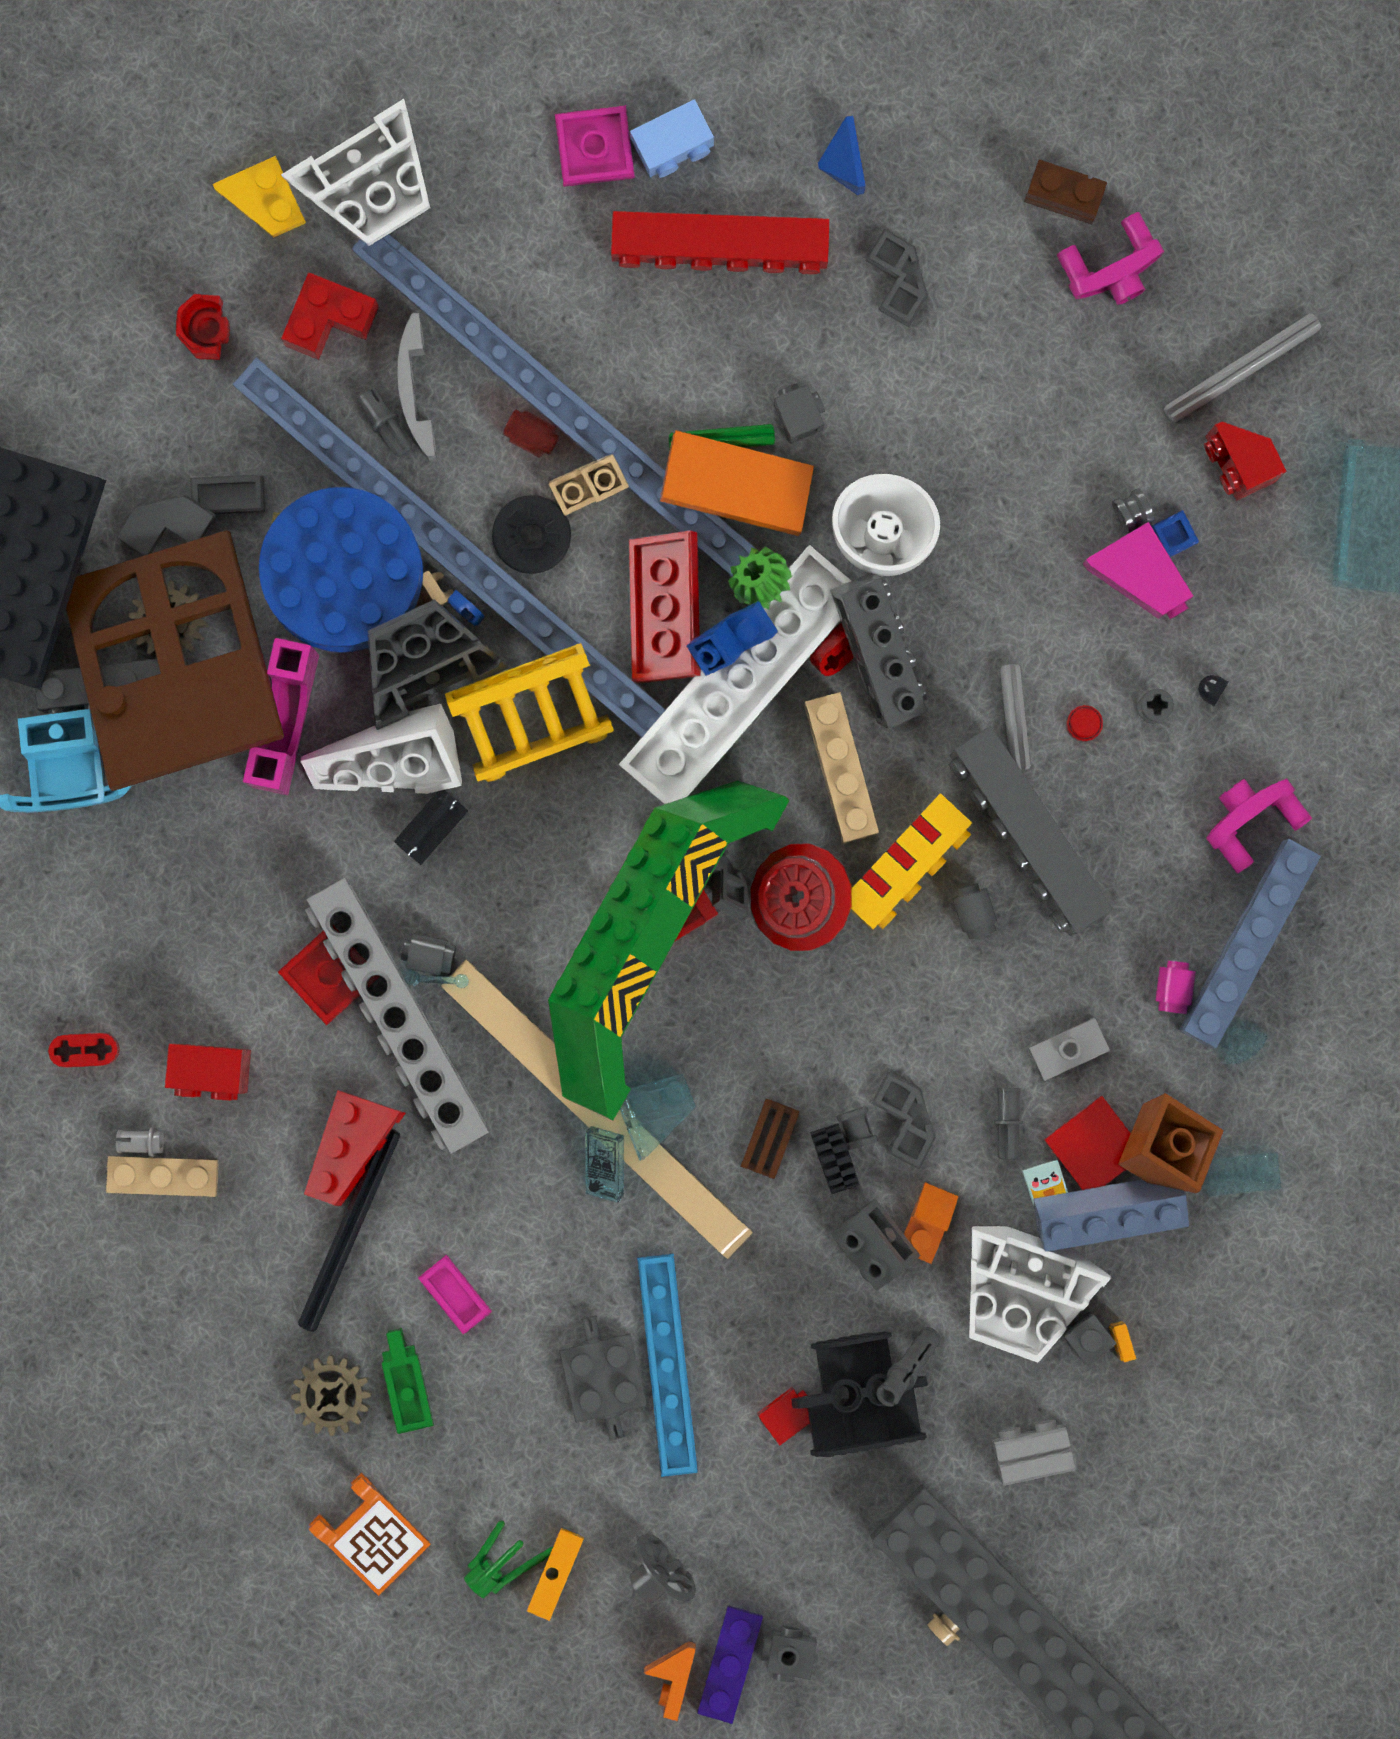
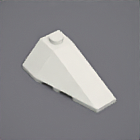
(406, 754)

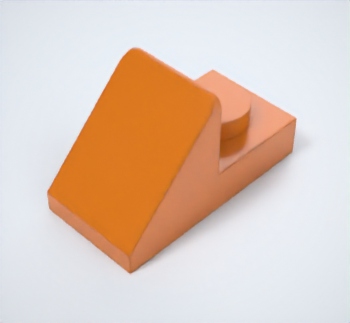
(930, 1220)
(675, 1668)

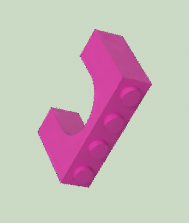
(292, 676)

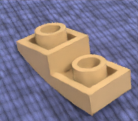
(588, 484)

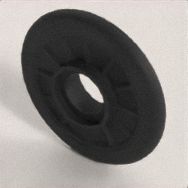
(534, 557)

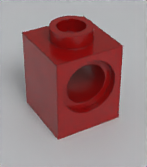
(783, 1419)

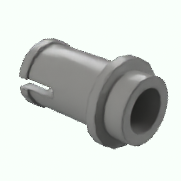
(140, 1141)

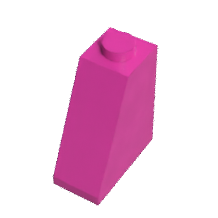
(1142, 572)

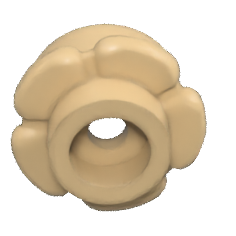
(944, 1629)

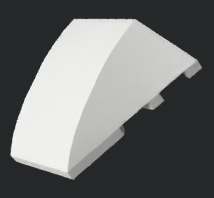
(368, 180)
(1025, 1294)

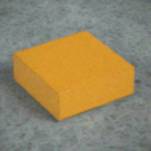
(1124, 1345)

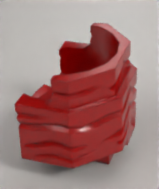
(202, 326)

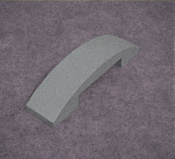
(413, 345)

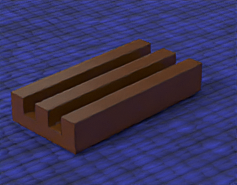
(781, 1109)

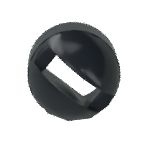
(1211, 688)

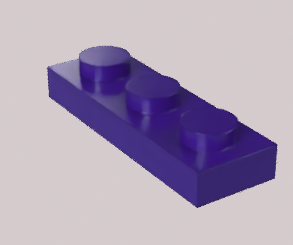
(730, 1664)

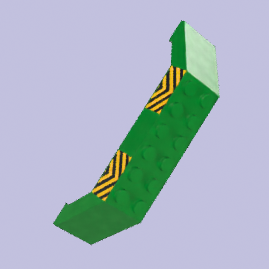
(637, 930)

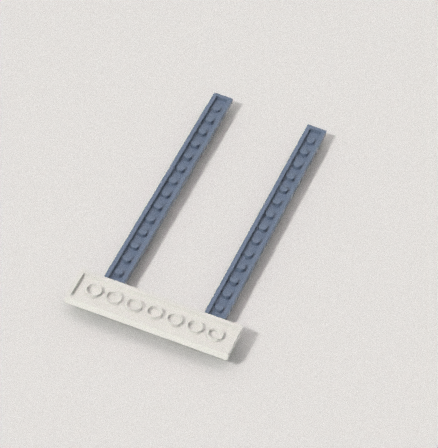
(713, 710)

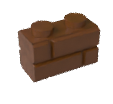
(1065, 192)

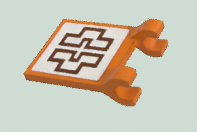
(373, 1538)

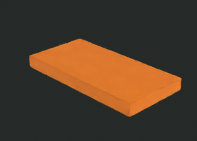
(737, 483)

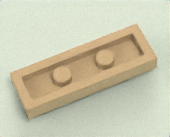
(162, 1176)

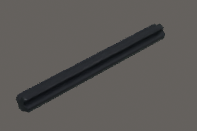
(347, 1234)

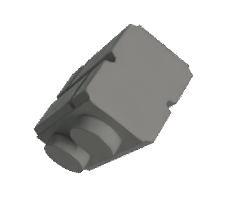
(1033, 1453)

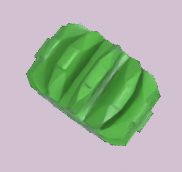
(760, 577)

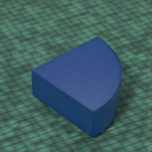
(465, 608)

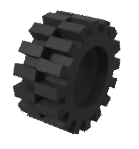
(834, 1158)

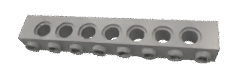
(343, 898)

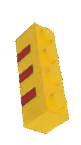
(907, 861)

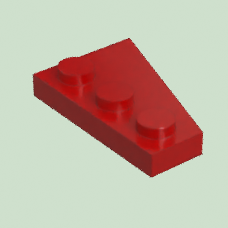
(348, 1143)

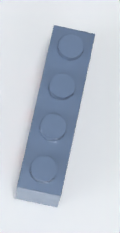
(1108, 1214)

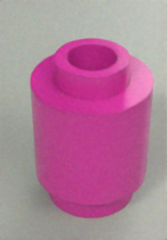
(1175, 987)

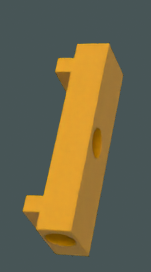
(549, 1589)

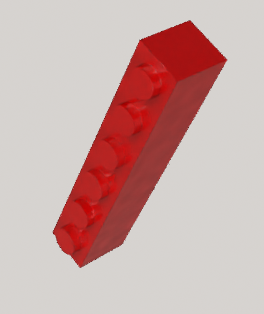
(720, 240)

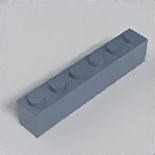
(1249, 943)

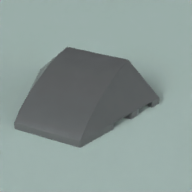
(421, 656)

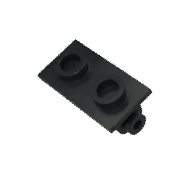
(431, 826)

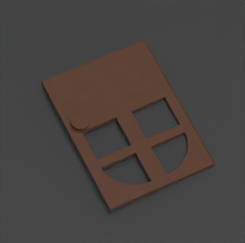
(187, 710)

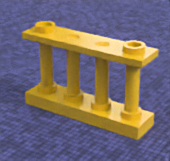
(502, 689)

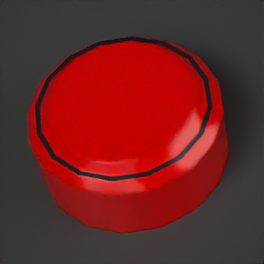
(1084, 723)

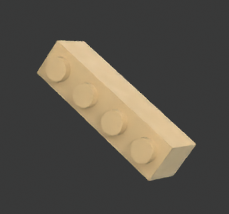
(841, 768)

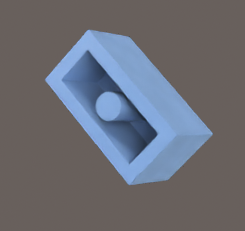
(672, 139)

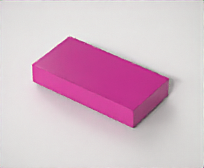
(455, 1294)

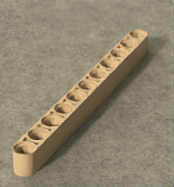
(538, 1055)

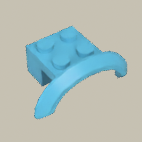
(62, 764)

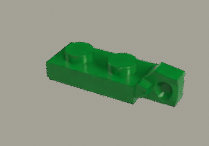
(405, 1385)

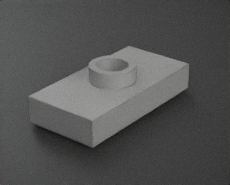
(1069, 1049)

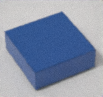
(1175, 533)

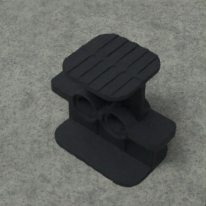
(863, 1420)

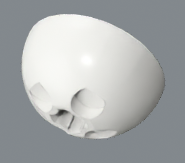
(886, 509)

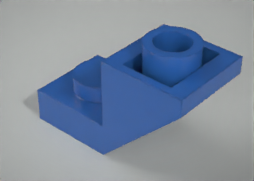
(731, 637)

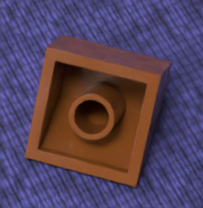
(1171, 1145)

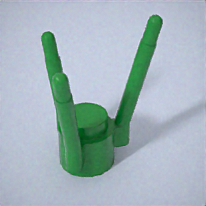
(485, 1576)

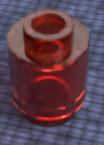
(531, 433)

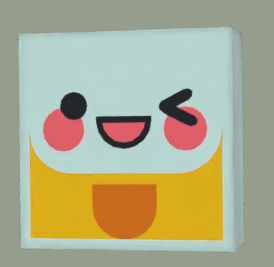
(1044, 1180)

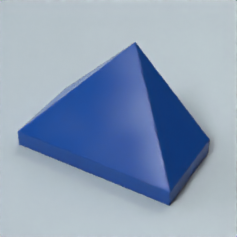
(843, 158)

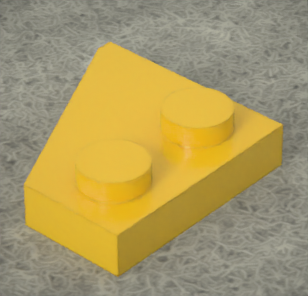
(263, 197)

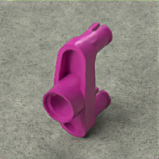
(1120, 277)
(1242, 807)

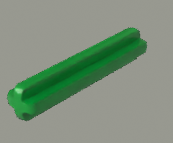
(739, 436)

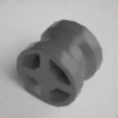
(1133, 510)

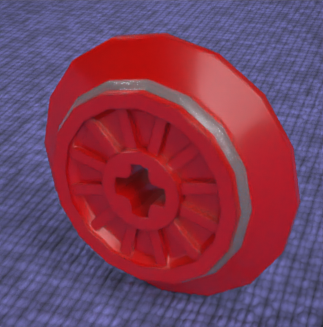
(818, 914)

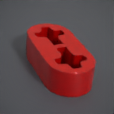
(832, 652)
(83, 1041)

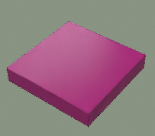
(594, 146)

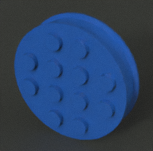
(339, 567)

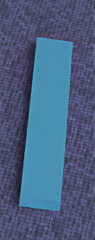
(667, 1365)

